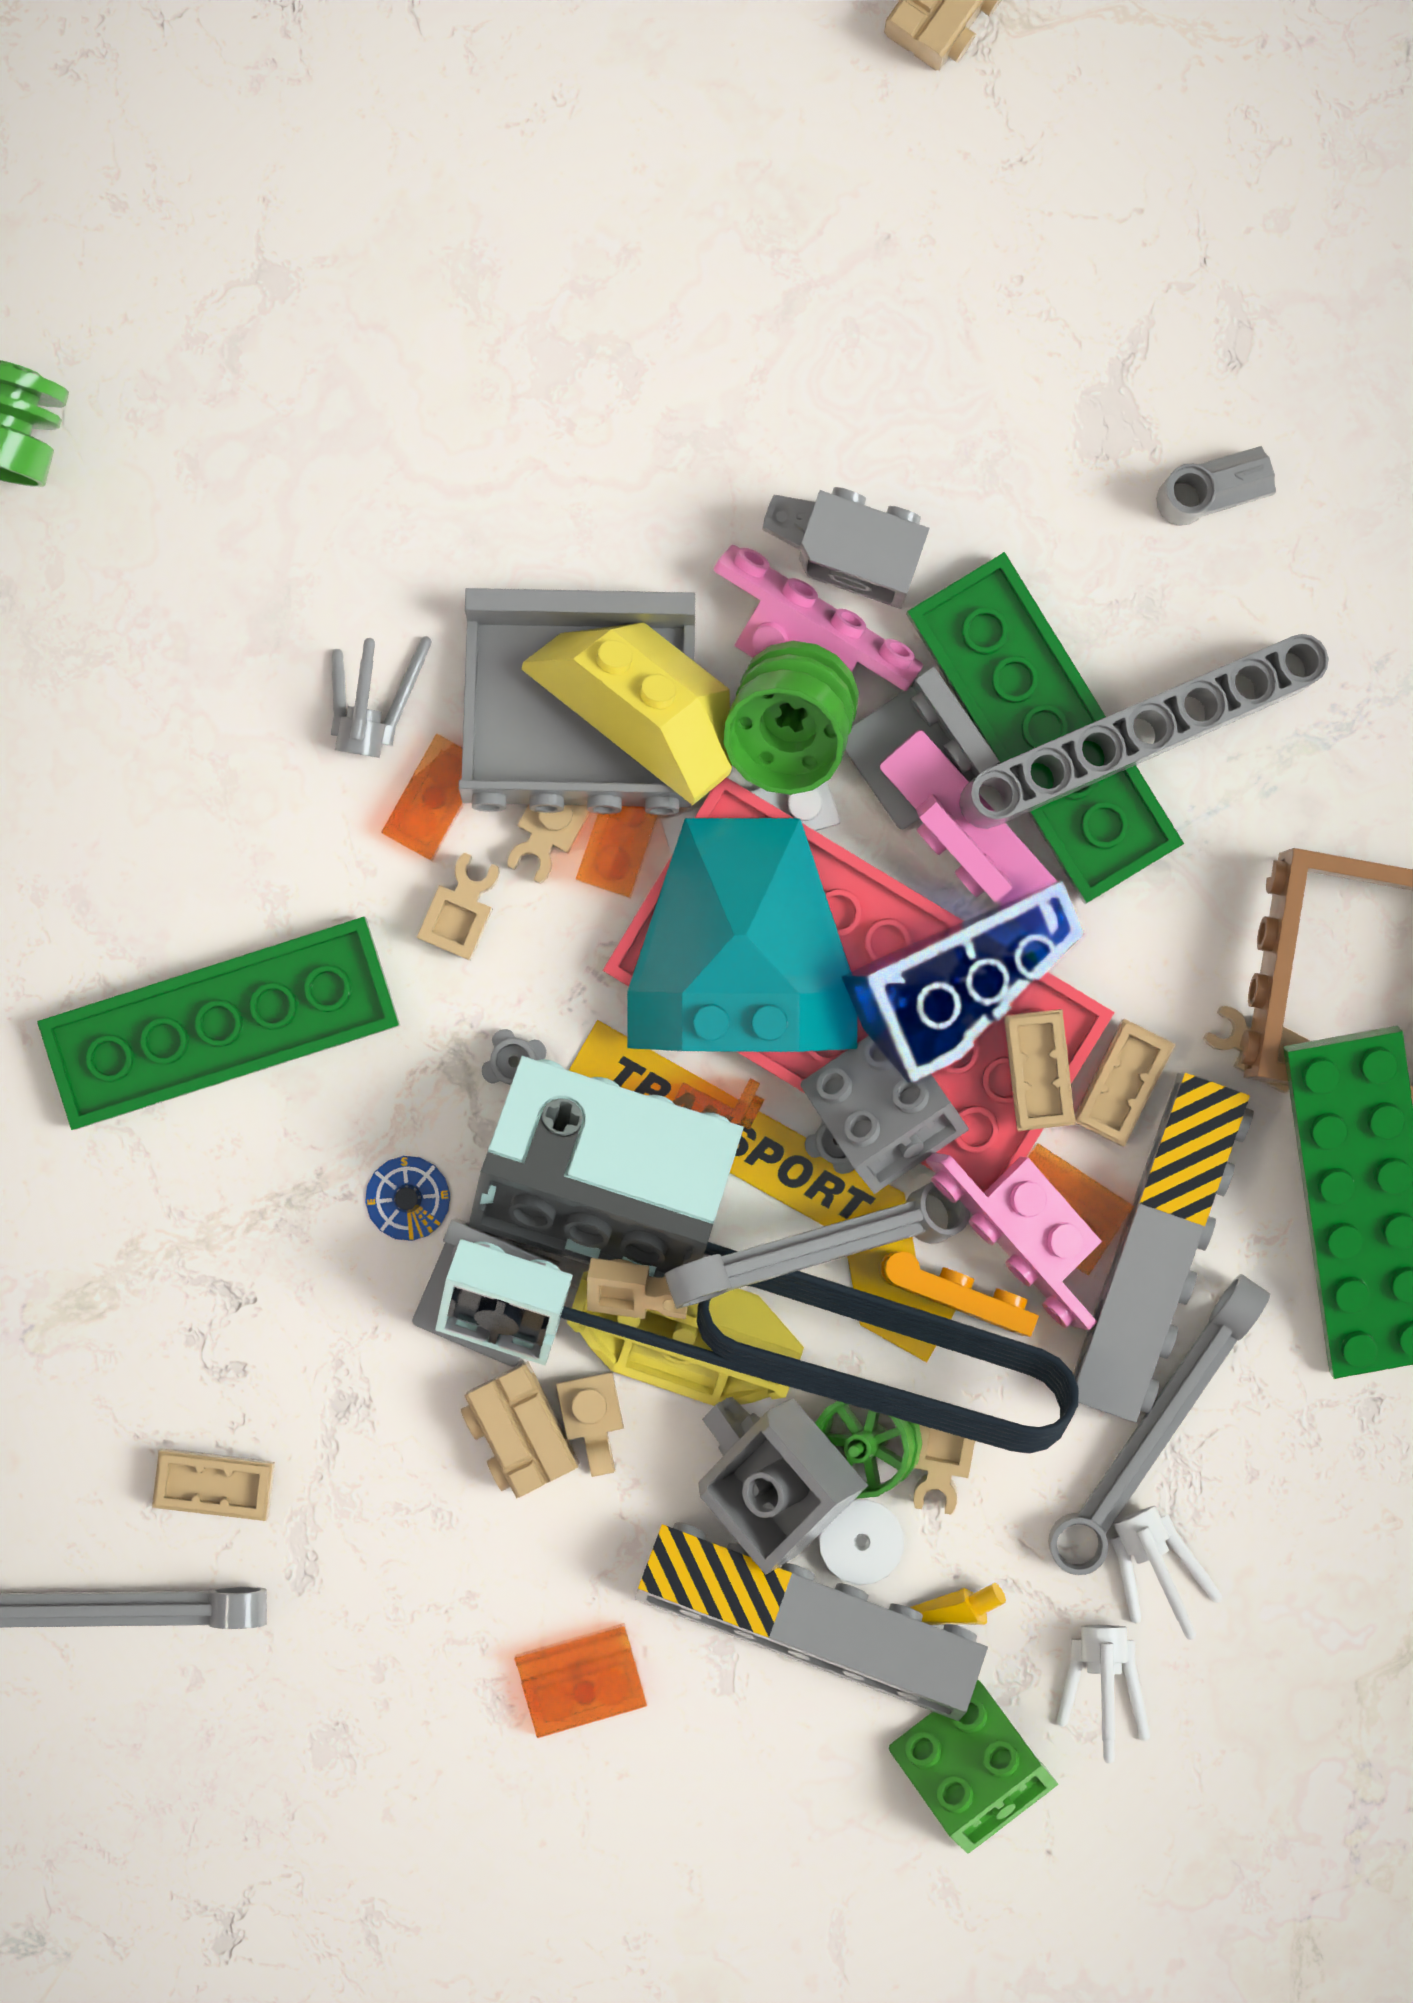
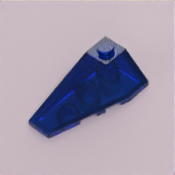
(945, 990)

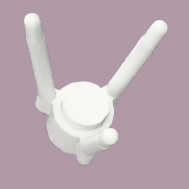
(1145, 1537)
(1105, 1651)

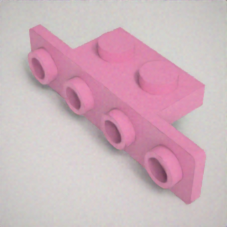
(795, 613)
(989, 858)
(1030, 1225)

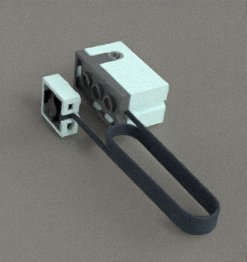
(641, 1182)

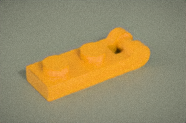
(956, 1292)

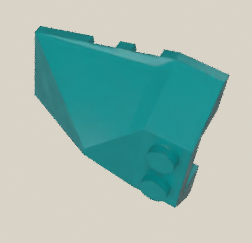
(741, 947)

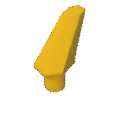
(962, 1606)

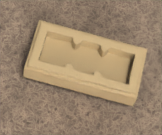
(1039, 1069)
(1123, 1082)
(213, 1484)

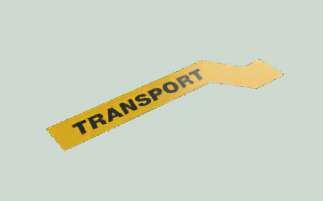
(775, 1163)

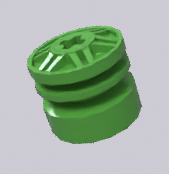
(22, 456)
(791, 717)

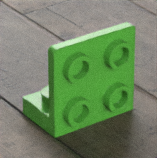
(972, 1770)

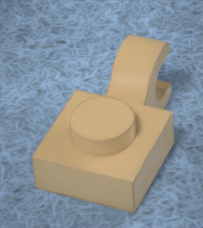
(591, 1411)

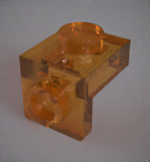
(742, 1114)

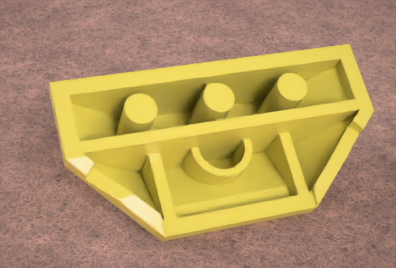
(642, 700)
(735, 1313)

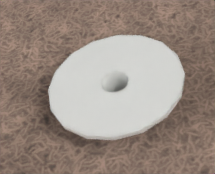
(862, 1543)

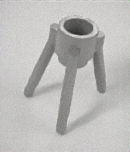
(361, 728)

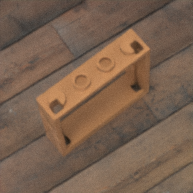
(1278, 940)

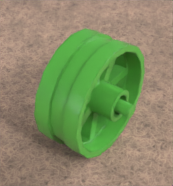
(871, 1442)

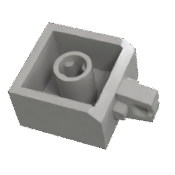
(851, 542)
(775, 1480)

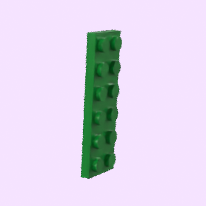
(1028, 693)
(218, 1023)
(1358, 1192)

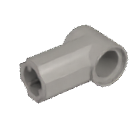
(1219, 485)

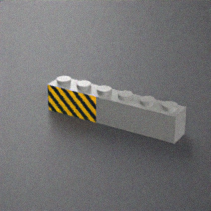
(1159, 1245)
(813, 1621)

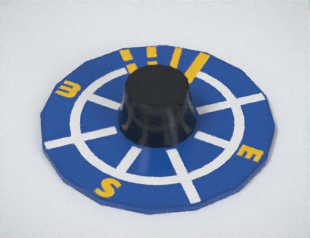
(407, 1198)

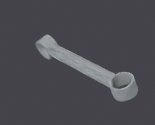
(719, 1274)
(1228, 1323)
(217, 1608)

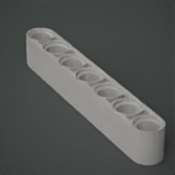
(1166, 715)

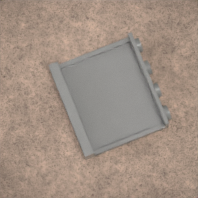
(526, 741)

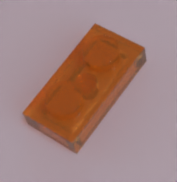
(429, 800)
(617, 850)

